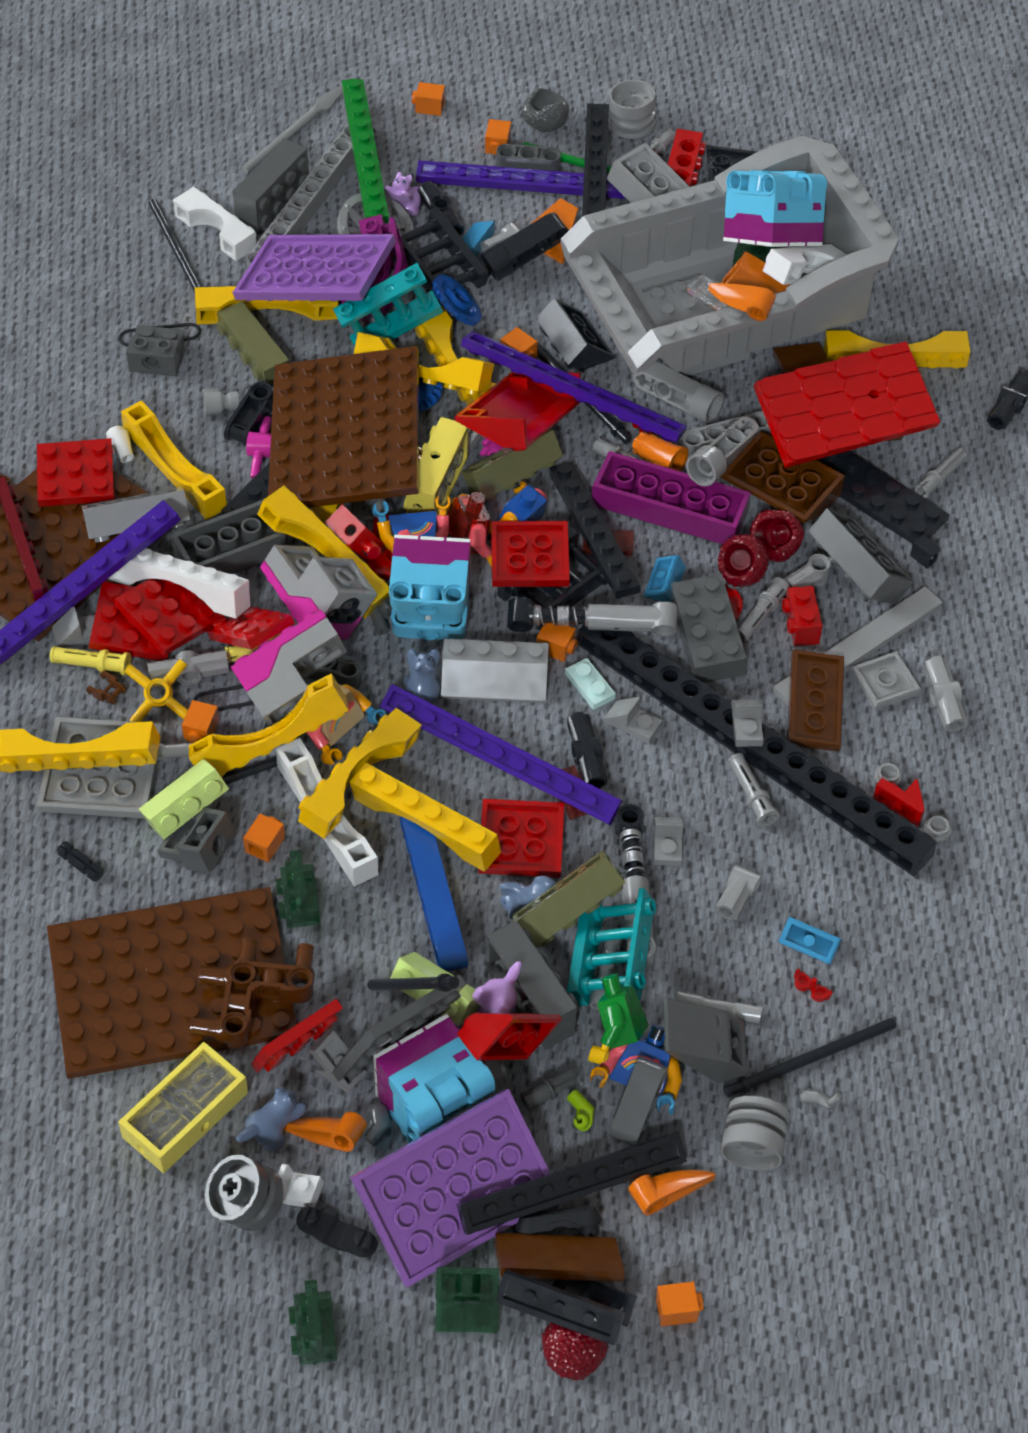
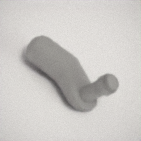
(379, 506)
(820, 1098)

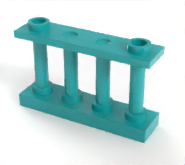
(403, 318)
(590, 936)

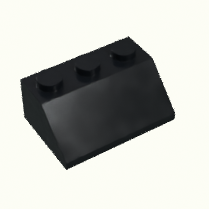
(573, 336)

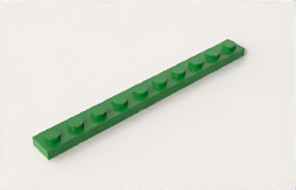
(364, 149)

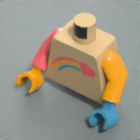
(333, 730)

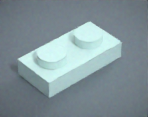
(590, 683)

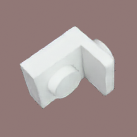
(300, 1188)

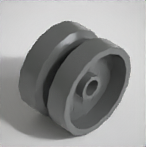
(244, 1192)

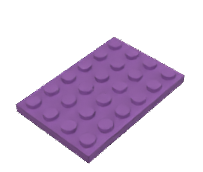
(315, 267)
(418, 1186)

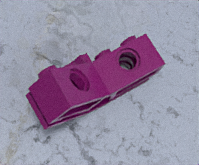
(377, 225)

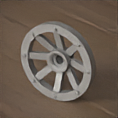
(392, 206)

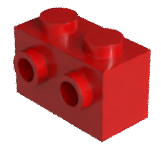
(802, 616)

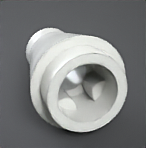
(121, 443)

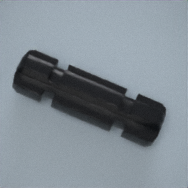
(80, 861)

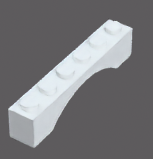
(219, 590)
(344, 841)

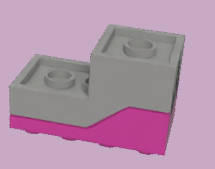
(319, 583)
(278, 668)

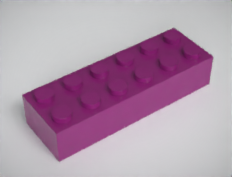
(669, 498)

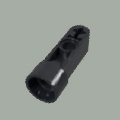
(524, 246)

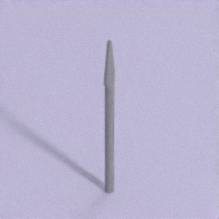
(322, 104)

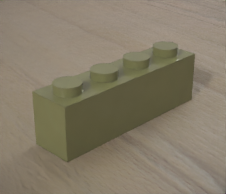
(250, 341)
(508, 466)
(570, 898)

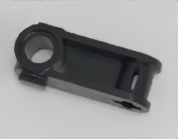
(250, 412)

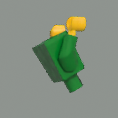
(621, 1018)

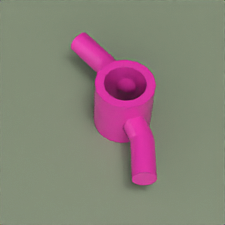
(259, 445)

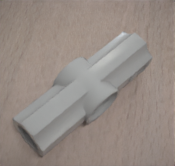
(198, 666)
(945, 694)

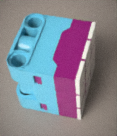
(775, 208)
(430, 587)
(429, 1078)

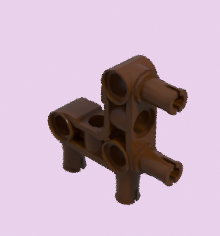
(263, 981)

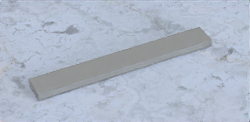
(877, 633)

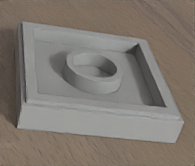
(885, 680)

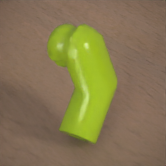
(584, 1111)

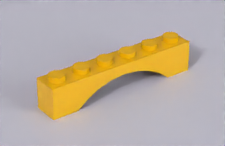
(213, 299)
(438, 337)
(943, 350)
(465, 372)
(199, 487)
(291, 517)
(319, 704)
(390, 739)
(128, 745)
(465, 837)

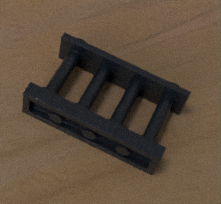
(448, 239)
(580, 587)
(573, 1304)

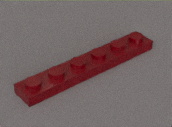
(19, 533)

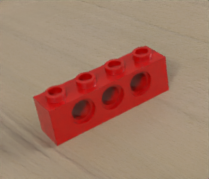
(686, 155)

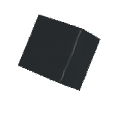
(925, 551)

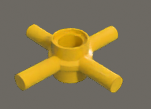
(149, 684)

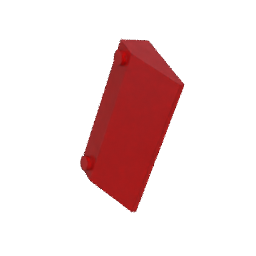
(516, 411)

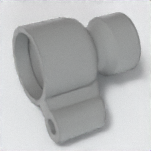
(216, 402)

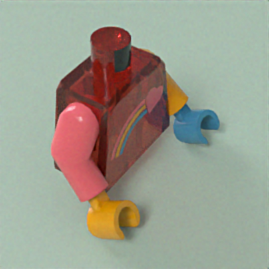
(471, 521)

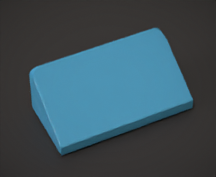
(477, 233)
(665, 571)
(810, 940)

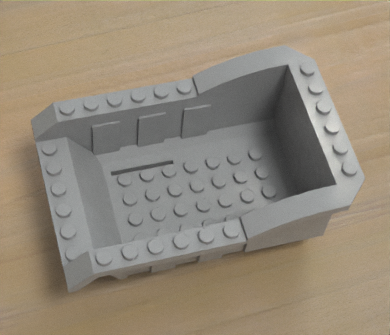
(648, 251)

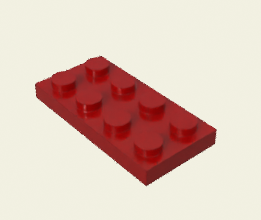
(250, 628)

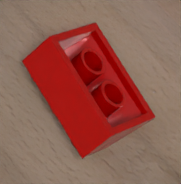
(506, 1034)

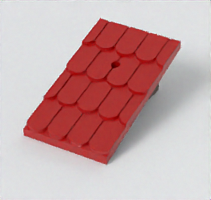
(846, 404)

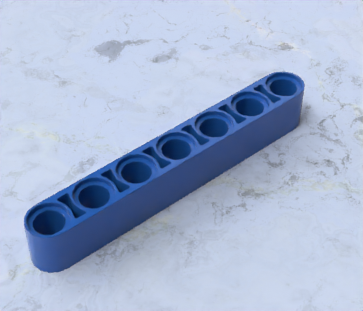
(435, 896)

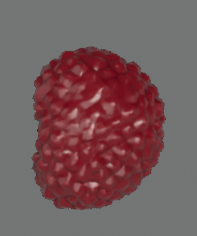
(779, 533)
(743, 560)
(572, 1353)

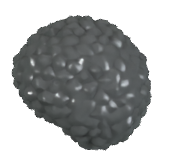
(545, 110)

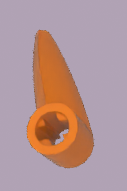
(750, 299)
(330, 1131)
(662, 1190)

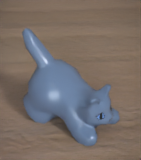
(422, 678)
(517, 895)
(268, 1122)

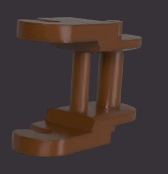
(102, 694)

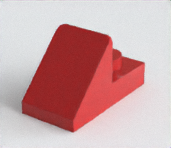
(904, 803)

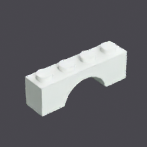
(198, 209)
(789, 263)

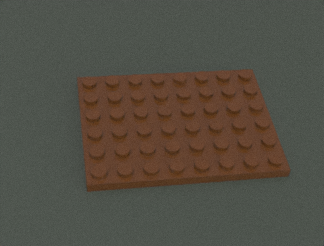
(346, 427)
(58, 542)
(134, 984)

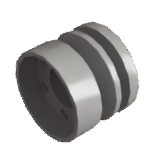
(632, 109)
(755, 1133)

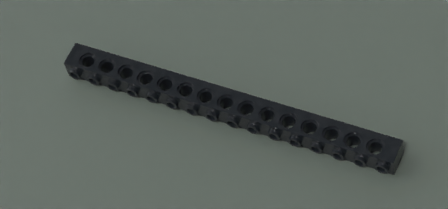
(713, 715)

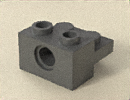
(155, 350)
(200, 840)

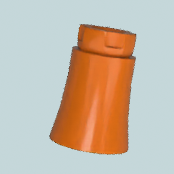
(660, 451)

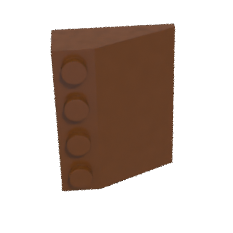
(800, 489)

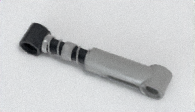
(658, 618)
(632, 863)

